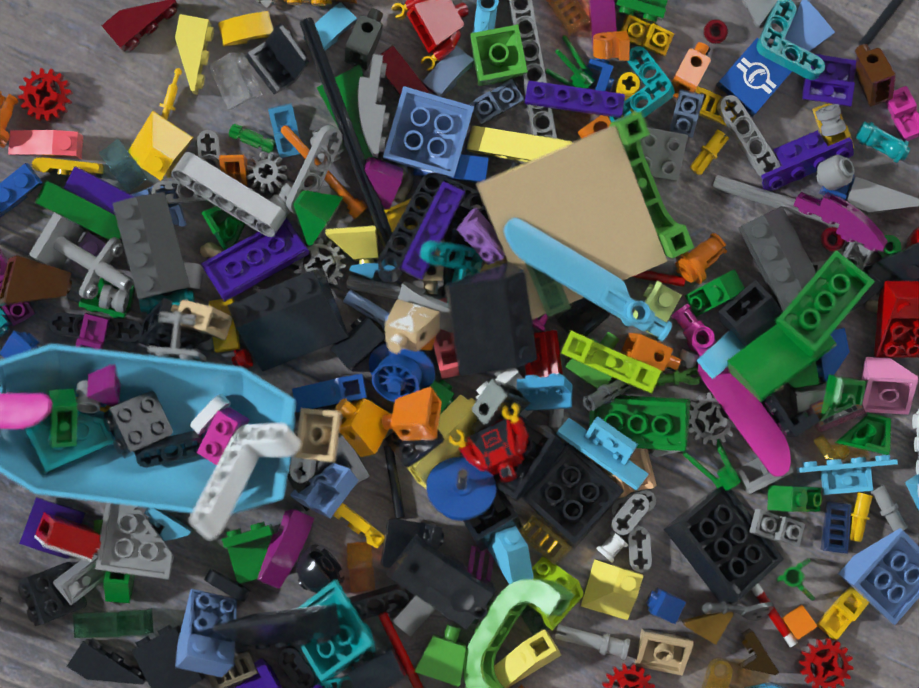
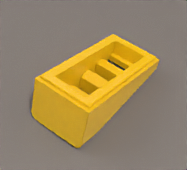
(715, 97)

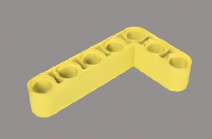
(511, 144)

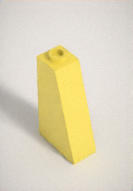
(455, 416)

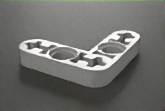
(200, 147)

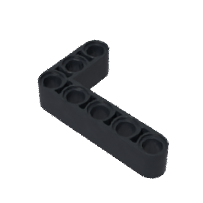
(415, 217)

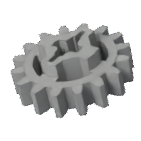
(316, 254)
(707, 429)

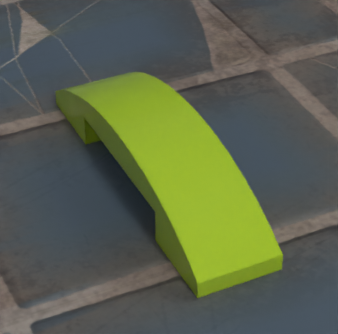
(611, 362)

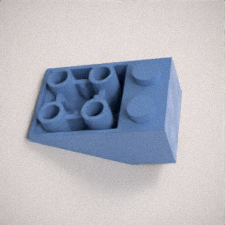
(198, 645)

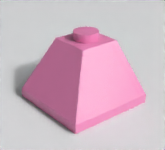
(888, 386)

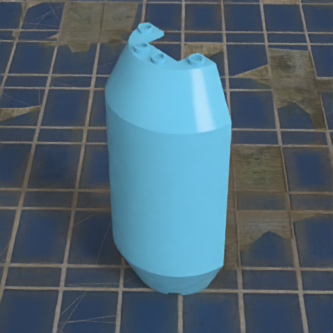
(183, 392)

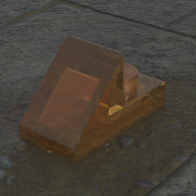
(360, 566)

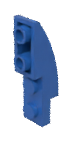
(17, 187)

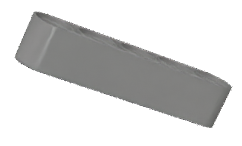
(229, 194)

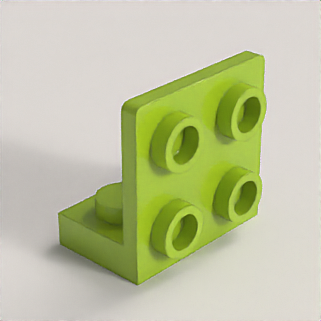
(547, 570)

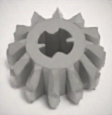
(272, 179)

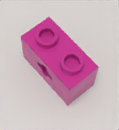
(220, 433)

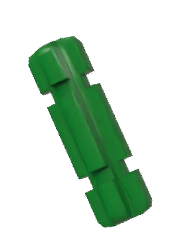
(251, 138)

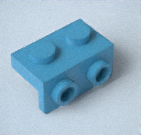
(546, 392)

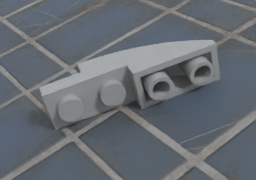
(373, 115)

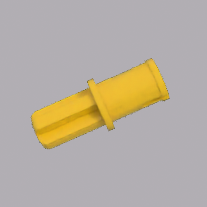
(709, 152)
(860, 517)

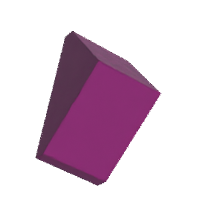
(385, 179)
(104, 385)

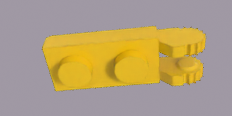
(65, 166)

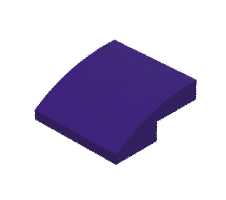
(834, 84)
(39, 507)

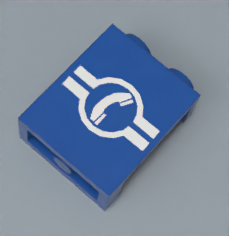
(753, 79)

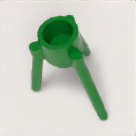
(582, 78)
(726, 476)
(795, 578)

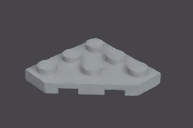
(132, 544)

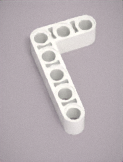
(234, 469)

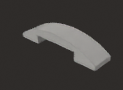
(416, 295)

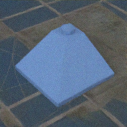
(428, 132)
(886, 574)

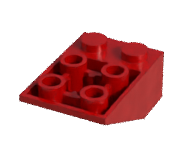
(898, 320)

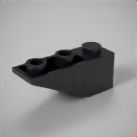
(97, 664)

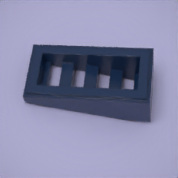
(826, 536)

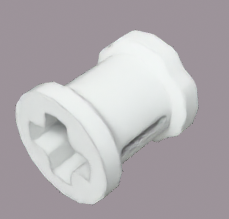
(612, 546)

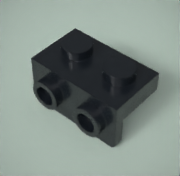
(582, 317)

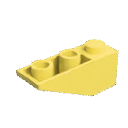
(192, 41)
(526, 659)

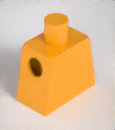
(362, 425)

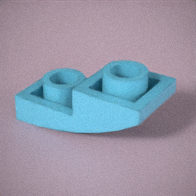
(334, 24)
(716, 357)

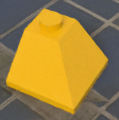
(159, 146)

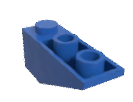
(330, 392)

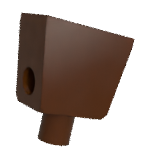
(874, 74)

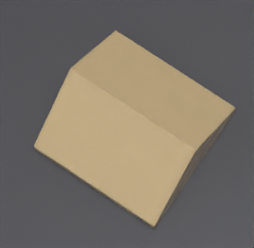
(318, 434)
(663, 651)

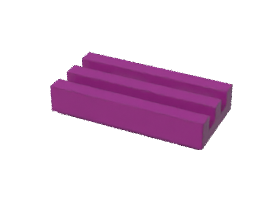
(481, 562)

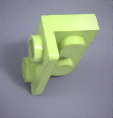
(660, 300)

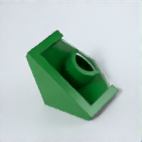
(314, 212)
(224, 226)
(841, 394)
(869, 434)

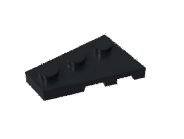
(897, 266)

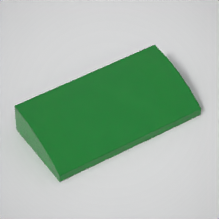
(824, 303)
(772, 362)
(648, 421)

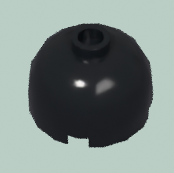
(317, 569)

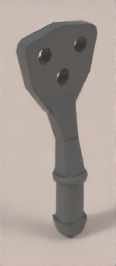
(750, 613)

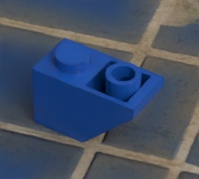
(18, 344)
(834, 358)
(665, 605)

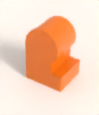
(611, 45)
(600, 123)

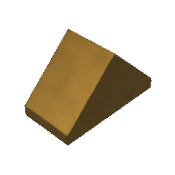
(709, 625)

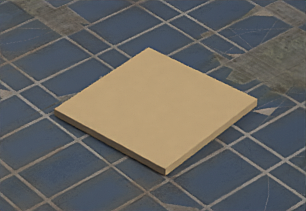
(582, 200)

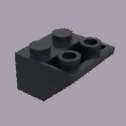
(750, 313)

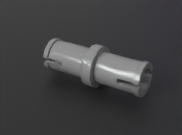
(888, 508)

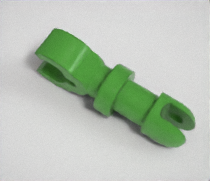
(677, 377)

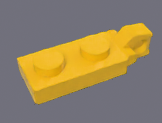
(358, 524)

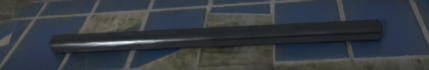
(345, 126)

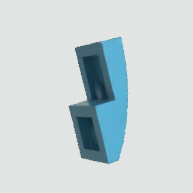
(283, 116)
(368, 270)

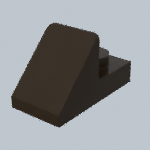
(760, 660)

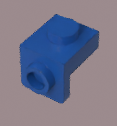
(605, 81)

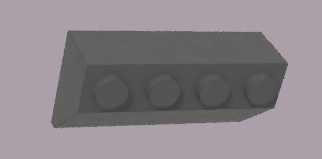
(151, 245)
(778, 255)

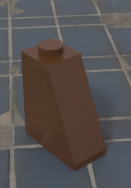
(32, 282)

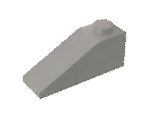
(875, 198)

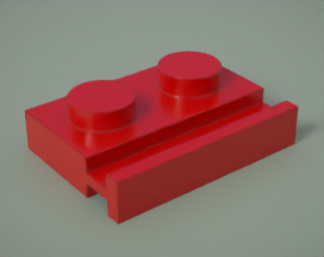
(547, 353)

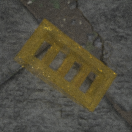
(539, 547)

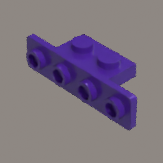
(574, 99)
(802, 158)

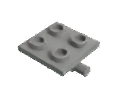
(175, 351)

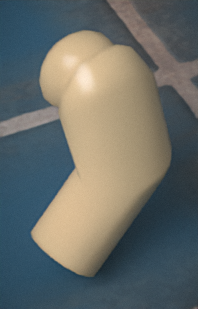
(210, 249)

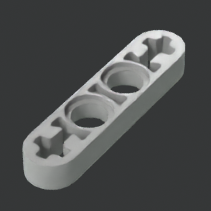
(752, 134)
(309, 167)

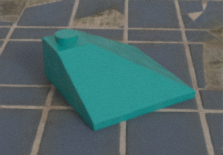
(335, 656)

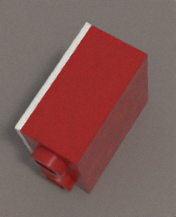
(68, 536)

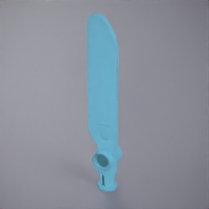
(581, 276)

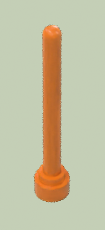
(354, 206)

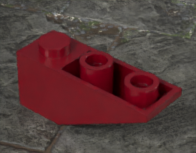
(133, 23)

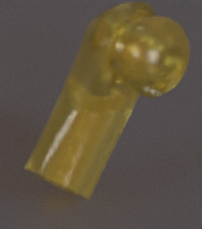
(829, 450)

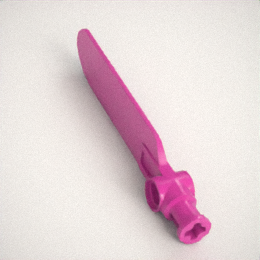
(738, 402)
(23, 410)

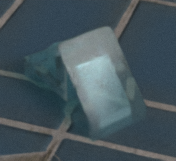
(123, 165)

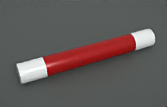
(775, 617)

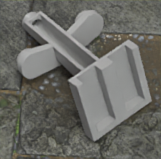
(59, 243)

